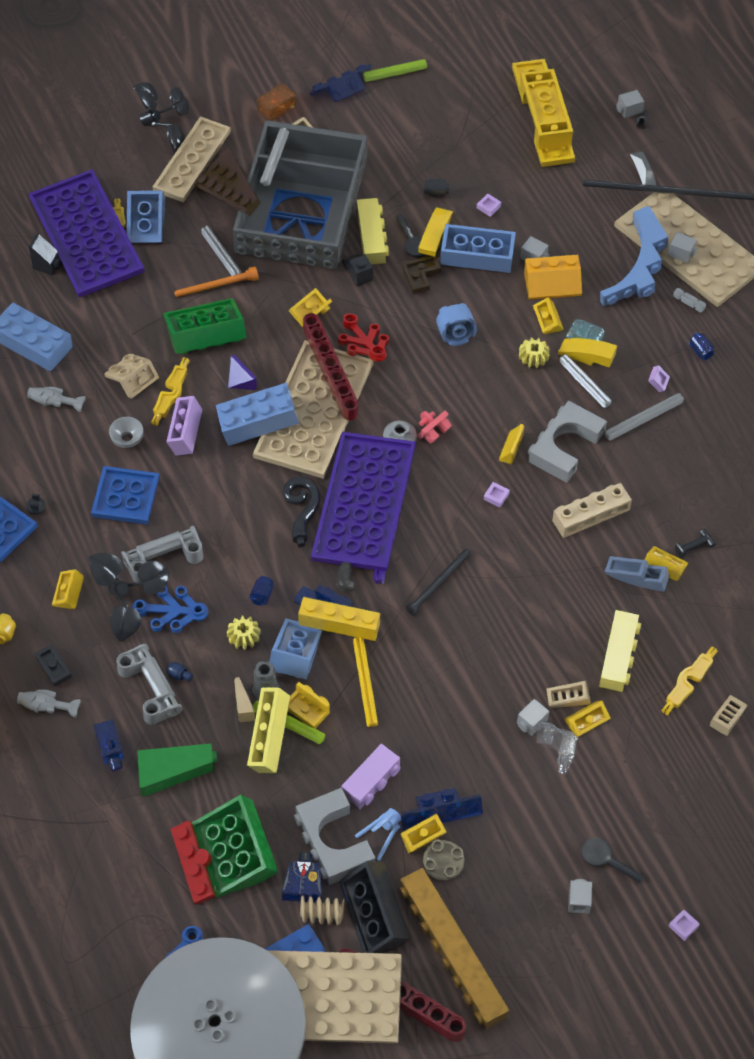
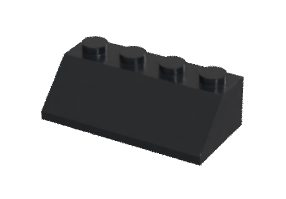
(374, 908)

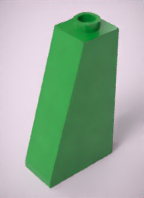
(173, 765)

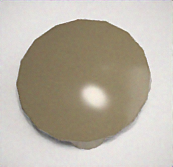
(443, 860)

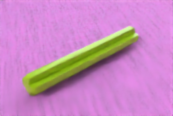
(395, 70)
(300, 728)

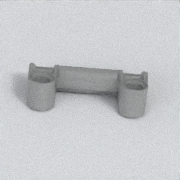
(187, 540)
(165, 701)

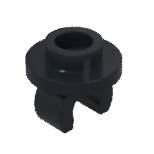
(36, 504)

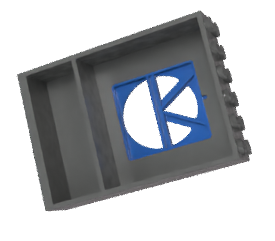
(313, 166)

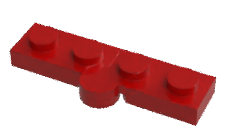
(193, 862)

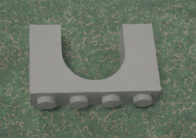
(569, 419)
(313, 817)

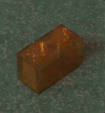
(276, 102)

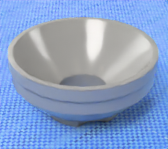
(124, 426)
(409, 434)

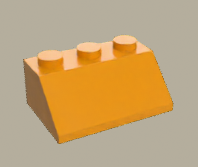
(553, 277)

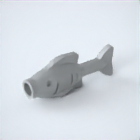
(53, 396)
(44, 701)

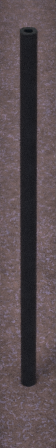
(667, 189)

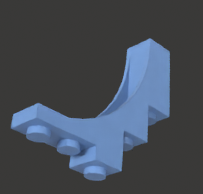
(639, 280)

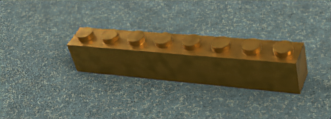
(454, 949)

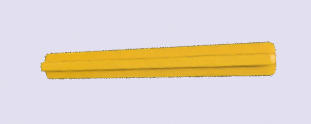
(365, 682)

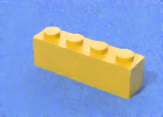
(339, 619)

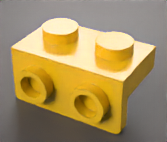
(311, 303)
(308, 705)

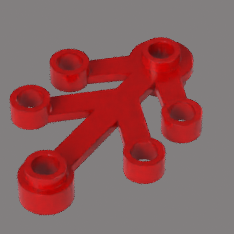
(375, 352)

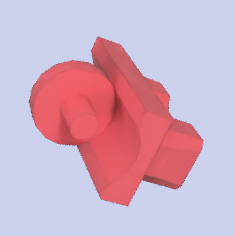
(428, 432)

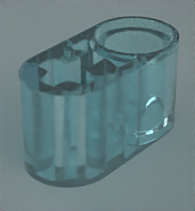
(585, 330)

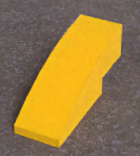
(588, 351)

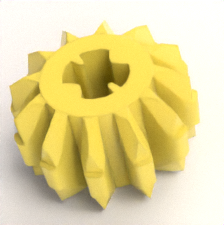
(534, 352)
(239, 638)

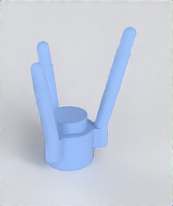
(387, 821)

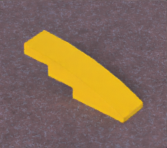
(434, 231)

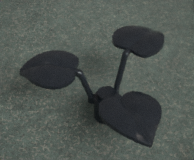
(151, 116)
(104, 571)

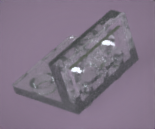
(561, 741)

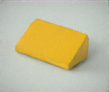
(548, 316)
(512, 444)
(661, 558)
(68, 589)
(587, 718)
(423, 833)

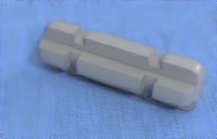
(689, 300)

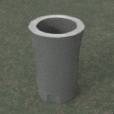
(264, 678)

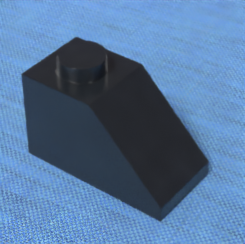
(43, 255)
(359, 268)

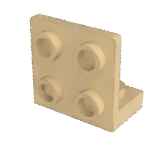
(133, 373)

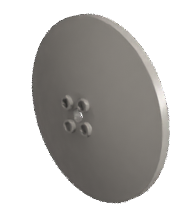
(226, 979)

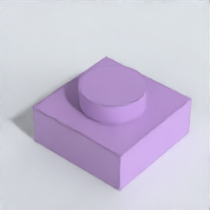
(488, 205)
(659, 378)
(496, 494)
(684, 925)

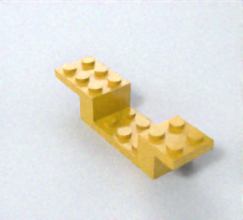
(552, 124)

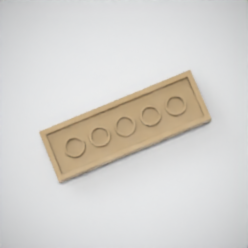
(192, 159)

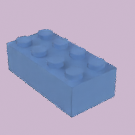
(477, 248)
(33, 337)
(257, 414)

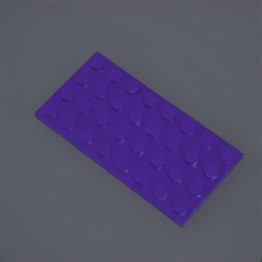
(86, 233)
(363, 501)

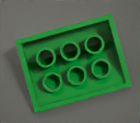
(205, 326)
(236, 846)

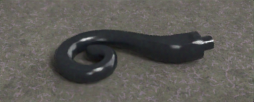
(299, 529)

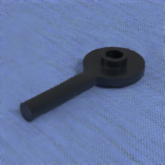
(413, 241)
(598, 853)

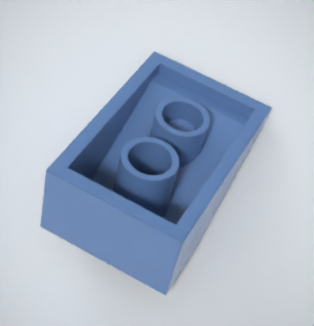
(145, 216)
(295, 649)

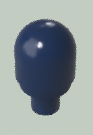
(178, 672)

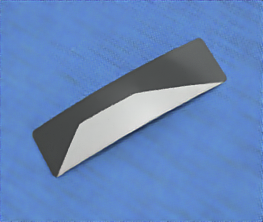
(643, 168)

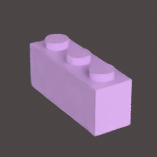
(184, 425)
(371, 776)

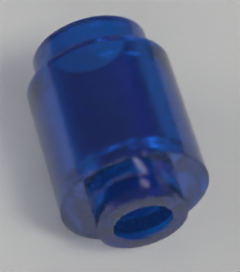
(701, 346)
(262, 590)

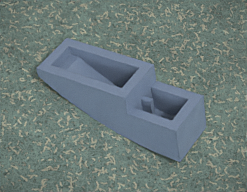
(638, 573)

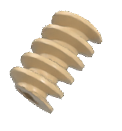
(321, 911)

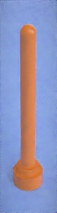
(250, 274)

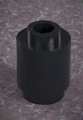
(436, 187)

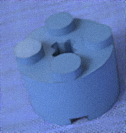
(456, 324)

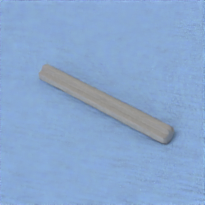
(644, 416)

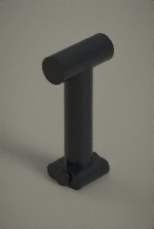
(706, 538)

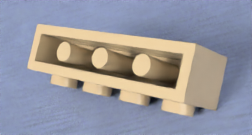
(591, 510)

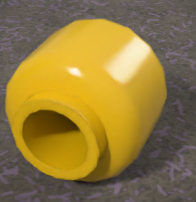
(7, 628)

